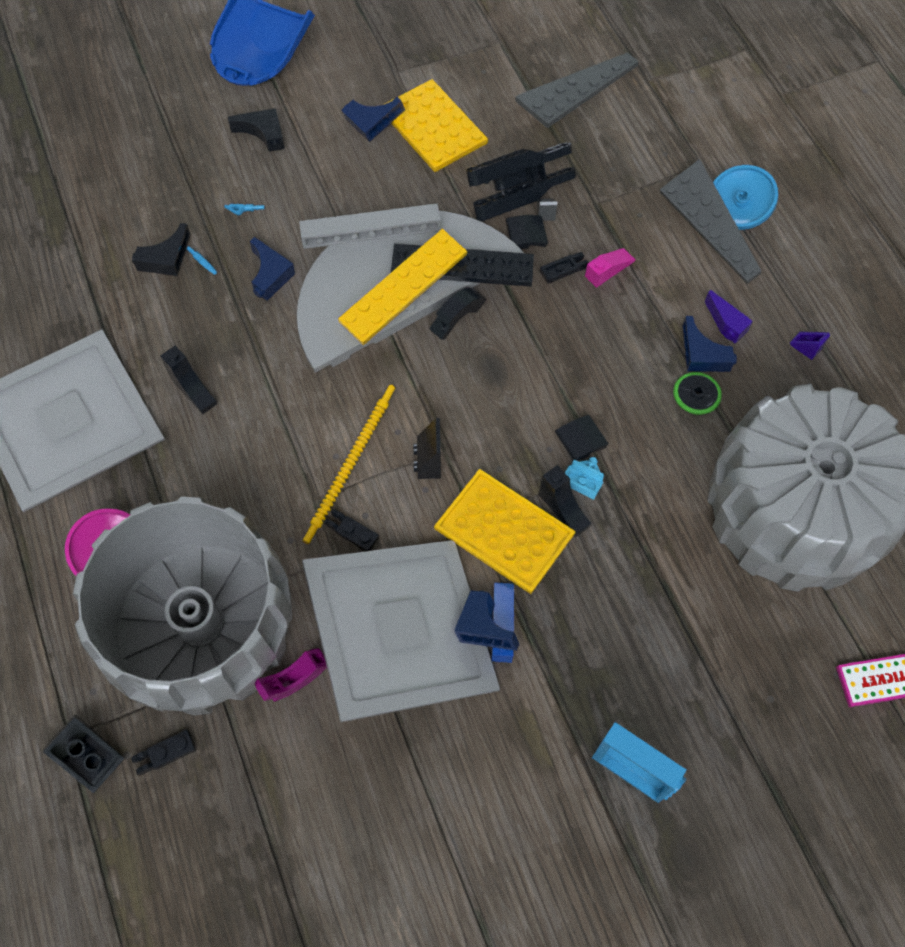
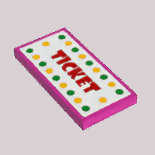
(873, 680)

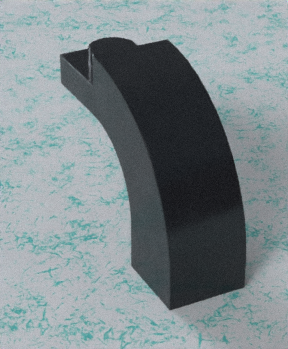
(457, 306)

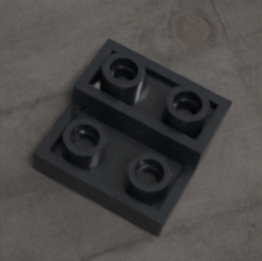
(527, 231)
(581, 437)

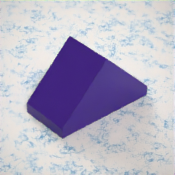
(810, 343)

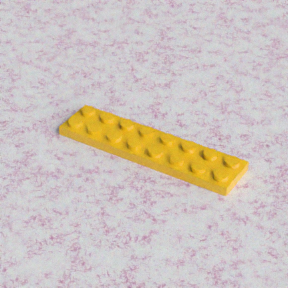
(402, 286)

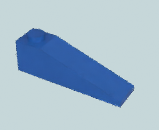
(504, 617)

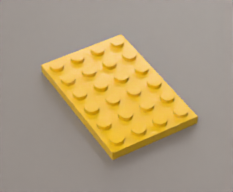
(436, 126)
(505, 531)

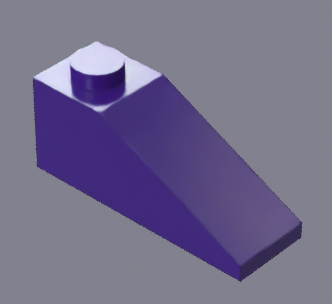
(728, 319)

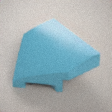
(585, 477)

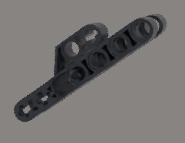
(514, 170)

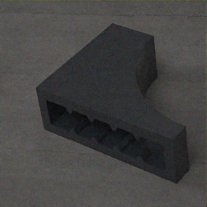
(261, 124)
(163, 257)
(187, 380)
(557, 494)

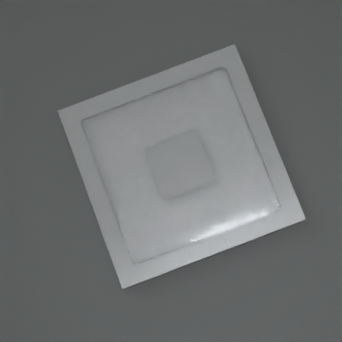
(69, 420)
(391, 629)

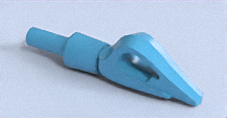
(238, 209)
(197, 256)

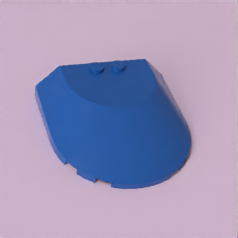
(255, 40)

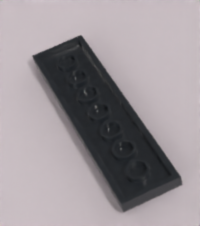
(480, 266)

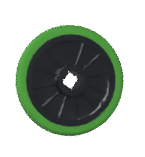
(686, 396)

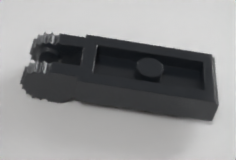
(563, 267)
(352, 531)
(165, 752)

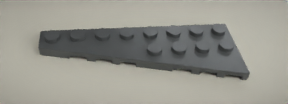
(562, 96)
(701, 205)

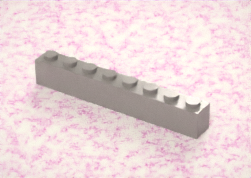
(370, 226)

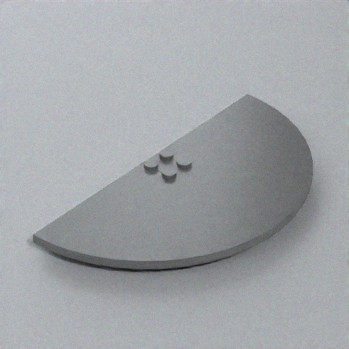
(353, 269)

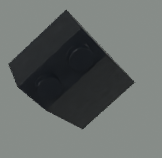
(428, 452)
(83, 753)

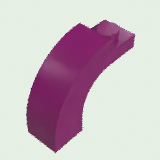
(293, 678)

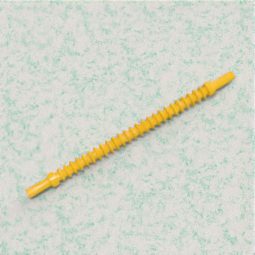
(316, 522)

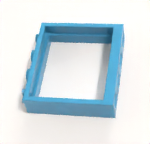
(639, 764)

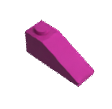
(607, 266)

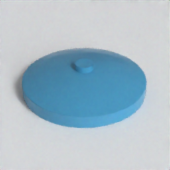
(748, 194)

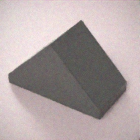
(547, 208)

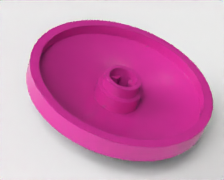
(84, 534)

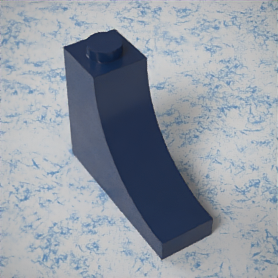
(372, 119)
(273, 271)
(702, 353)
(477, 624)

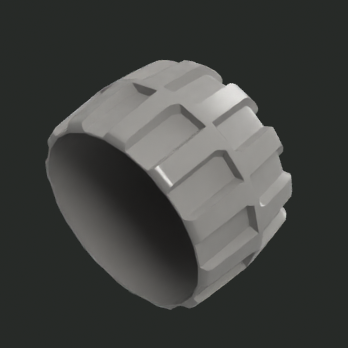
(810, 488)
(183, 606)

